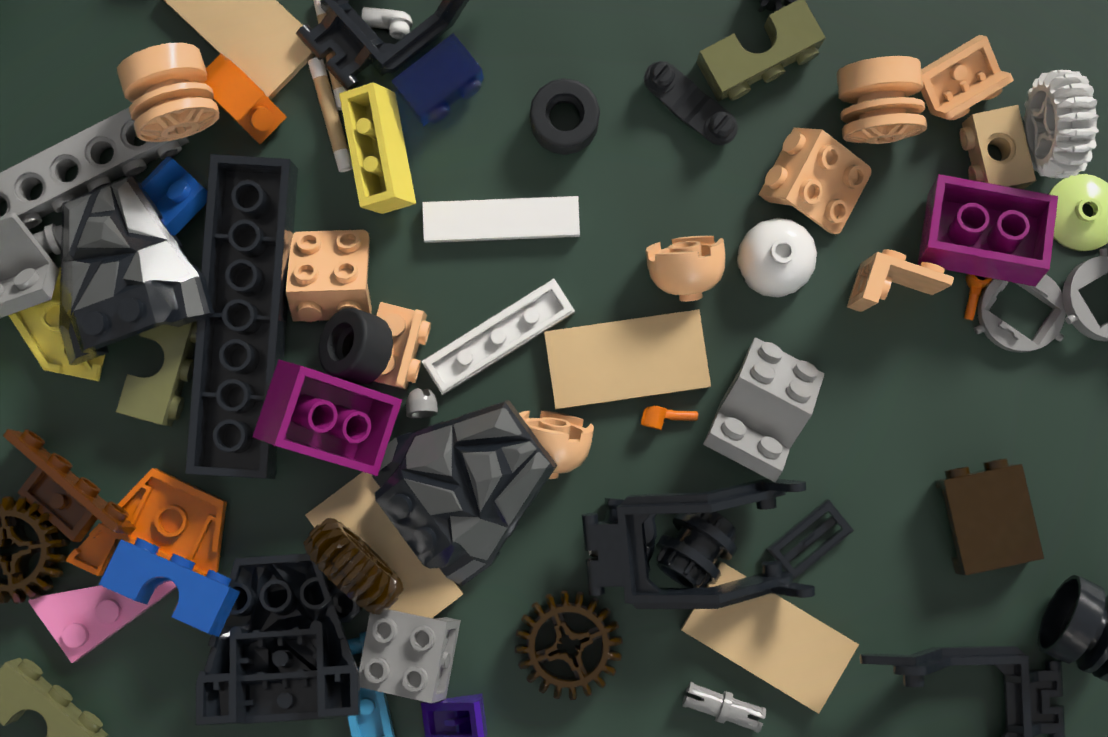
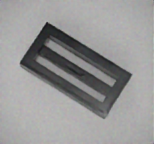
(835, 518)

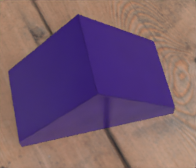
(455, 717)

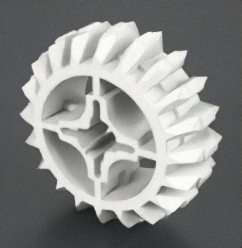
(1060, 123)

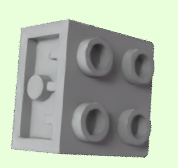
(25, 268)
(409, 655)

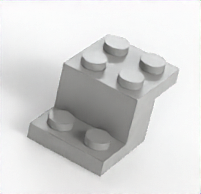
(765, 409)

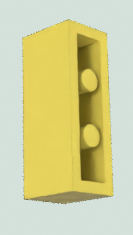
(377, 148)

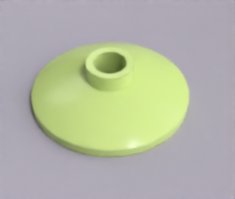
(1072, 226)

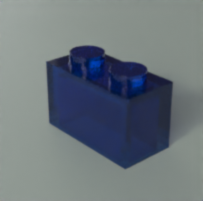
(439, 80)

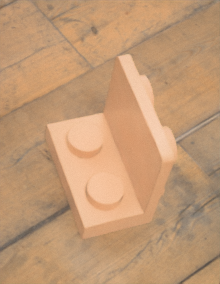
(883, 268)

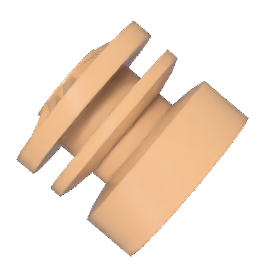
(167, 92)
(881, 99)

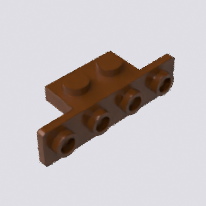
(67, 499)

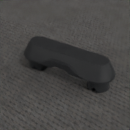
(690, 103)

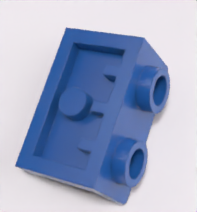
(175, 194)

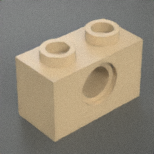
(1006, 131)

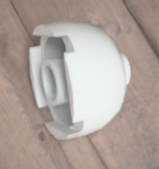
(777, 257)

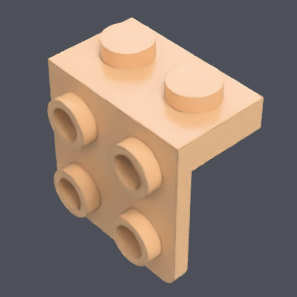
(817, 178)
(327, 274)

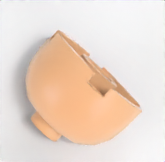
(687, 266)
(562, 438)

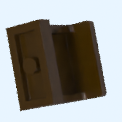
(990, 517)

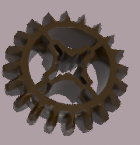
(16, 565)
(353, 566)
(551, 653)

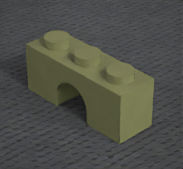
(733, 69)
(159, 396)
(26, 689)

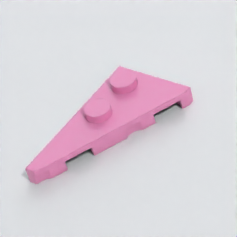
(90, 615)

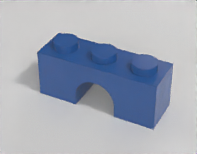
(202, 600)

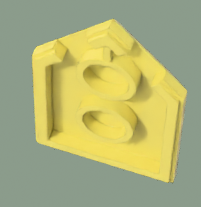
(42, 334)

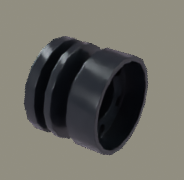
(1077, 626)

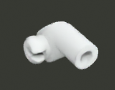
(393, 20)

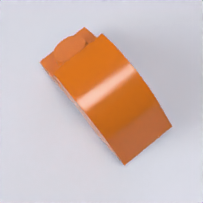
(243, 99)

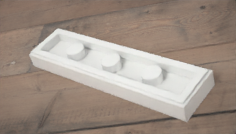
(501, 219)
(498, 336)

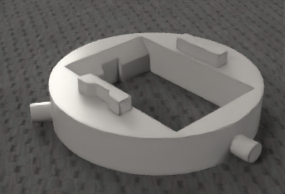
(1074, 304)
(1009, 338)

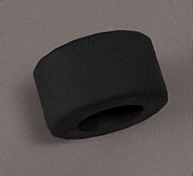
(569, 92)
(355, 346)

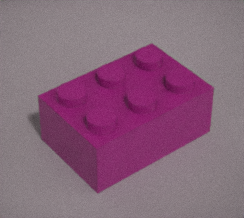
(988, 230)
(327, 418)

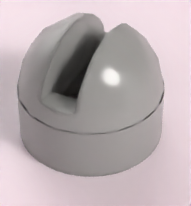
(421, 404)

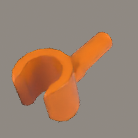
(976, 286)
(654, 416)

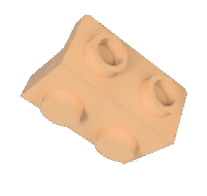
(963, 79)

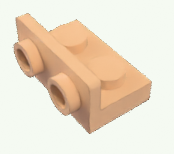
(408, 331)

